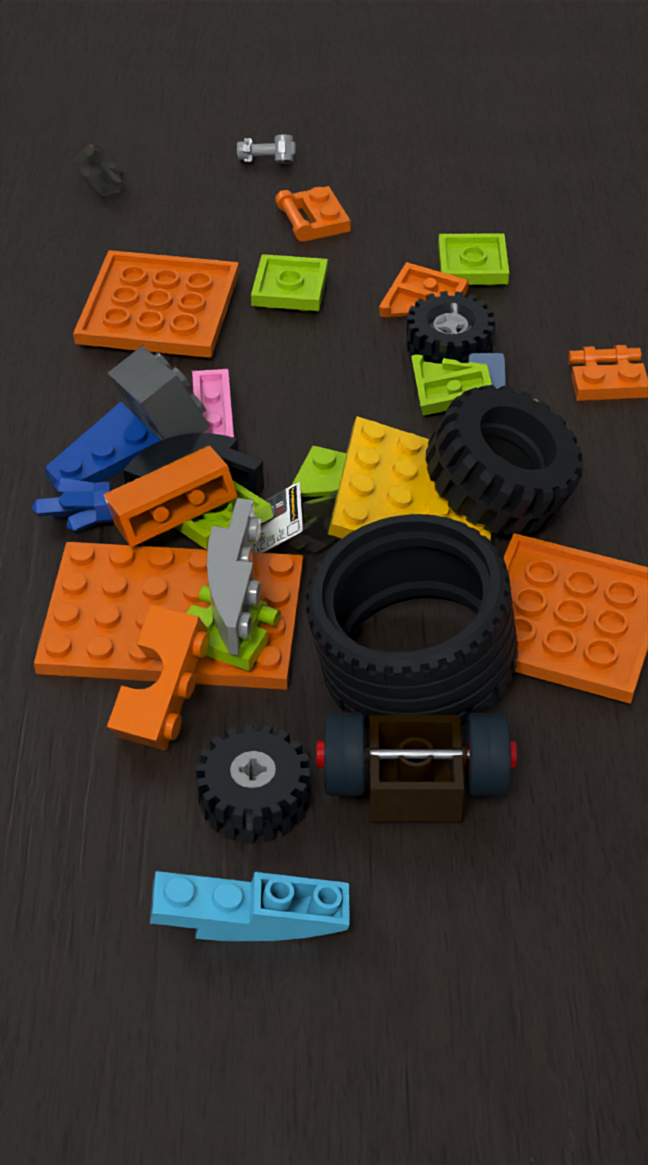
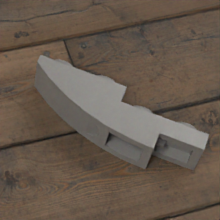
(232, 575)

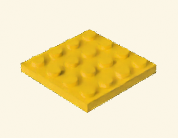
(386, 478)

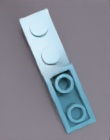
(259, 910)

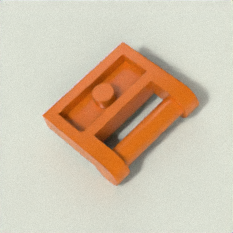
(321, 208)

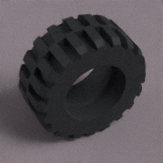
(484, 486)

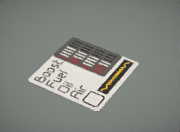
(286, 519)

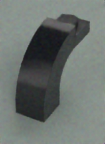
(243, 468)

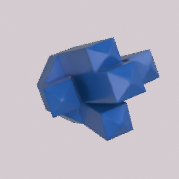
(80, 503)

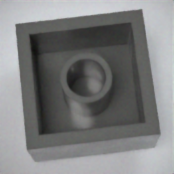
(158, 395)

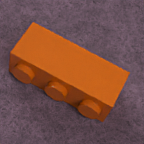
(170, 495)

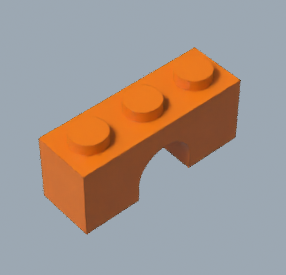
(153, 713)

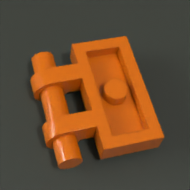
(608, 381)

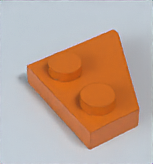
(416, 283)

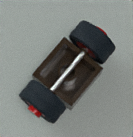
(416, 762)

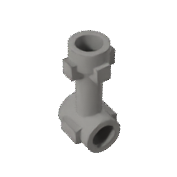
(282, 149)

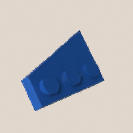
(103, 448)

